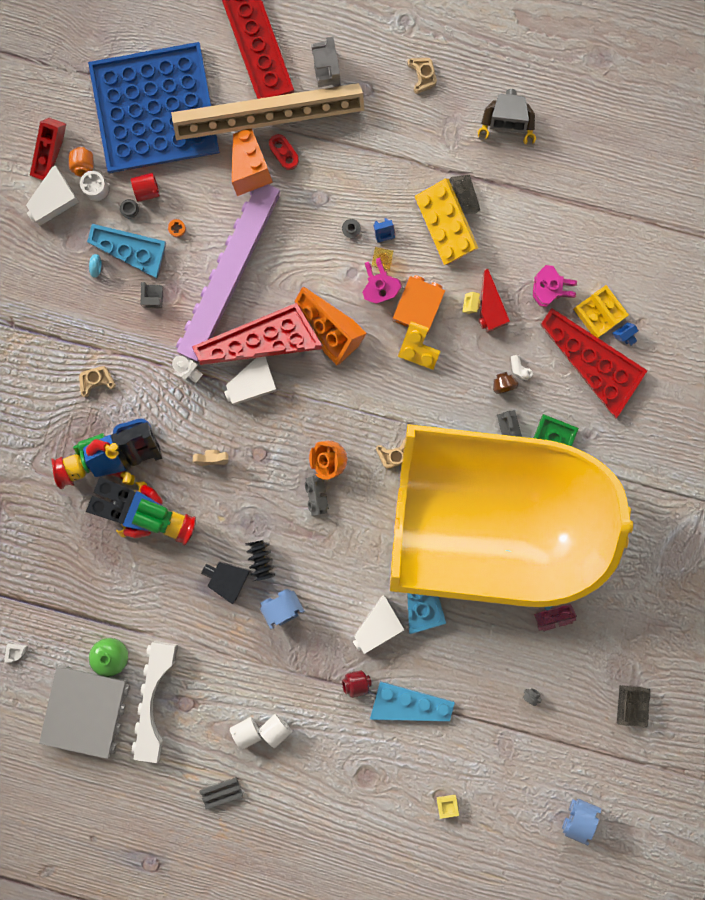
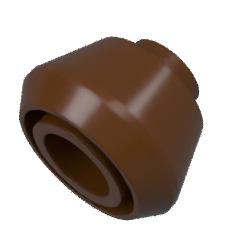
(504, 383)

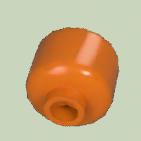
(80, 161)

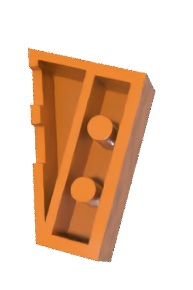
(248, 164)

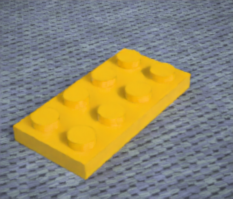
(446, 221)

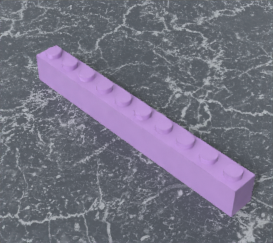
(229, 270)

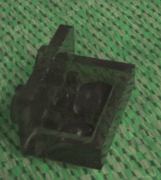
(465, 193)
(633, 706)

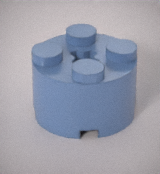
(281, 609)
(581, 822)

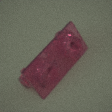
(562, 615)

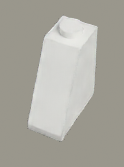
(51, 198)
(251, 382)
(377, 627)

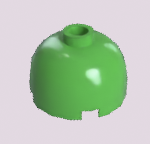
(108, 657)

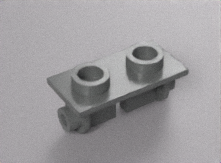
(509, 424)
(316, 504)

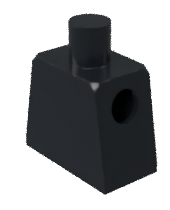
(226, 579)

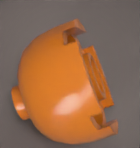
(328, 459)

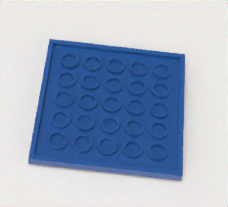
(136, 104)

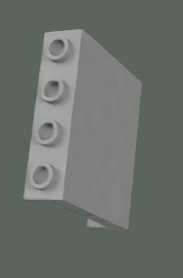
(84, 712)

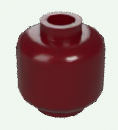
(356, 684)

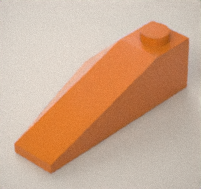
(334, 329)

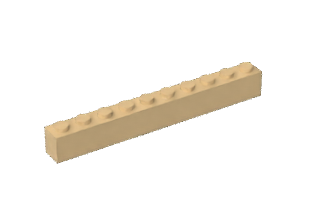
(267, 111)

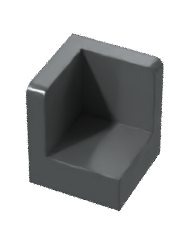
(151, 296)

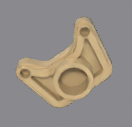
(425, 73)
(94, 378)
(211, 457)
(392, 457)

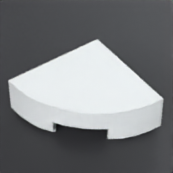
(14, 652)

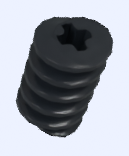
(260, 560)

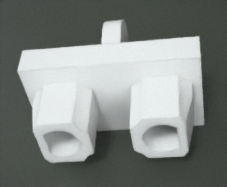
(186, 368)

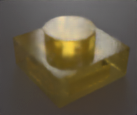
(385, 256)

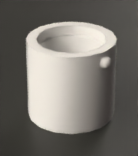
(94, 185)
(275, 730)
(245, 733)

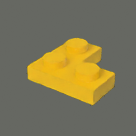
(414, 349)

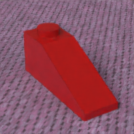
(47, 147)
(491, 308)

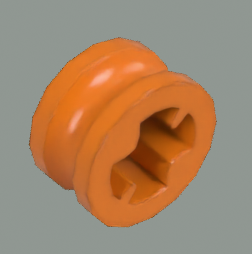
(172, 224)

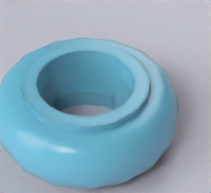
(95, 265)

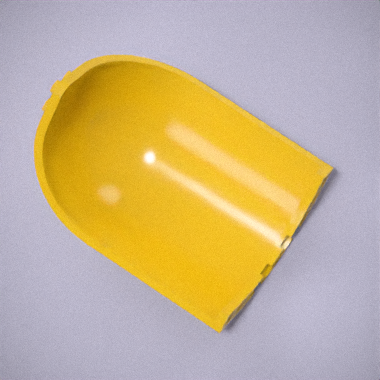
(487, 493)

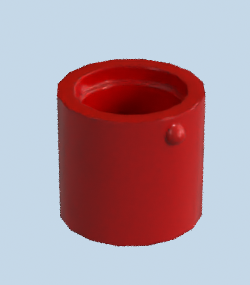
(145, 187)

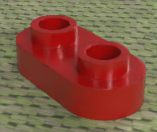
(284, 152)

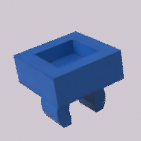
(384, 230)
(626, 333)

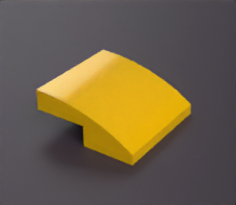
(600, 311)

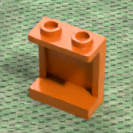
(418, 302)

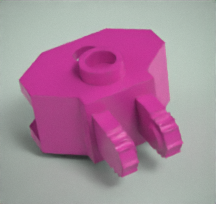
(380, 282)
(553, 286)

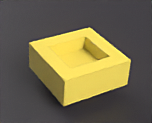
(471, 303)
(447, 806)

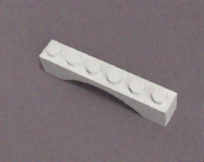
(148, 741)

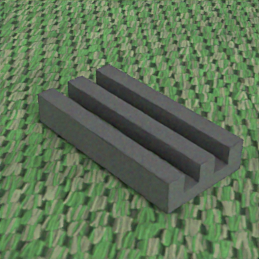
(226, 799)

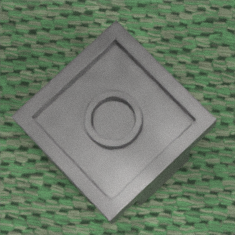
(326, 63)

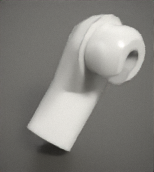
(518, 370)

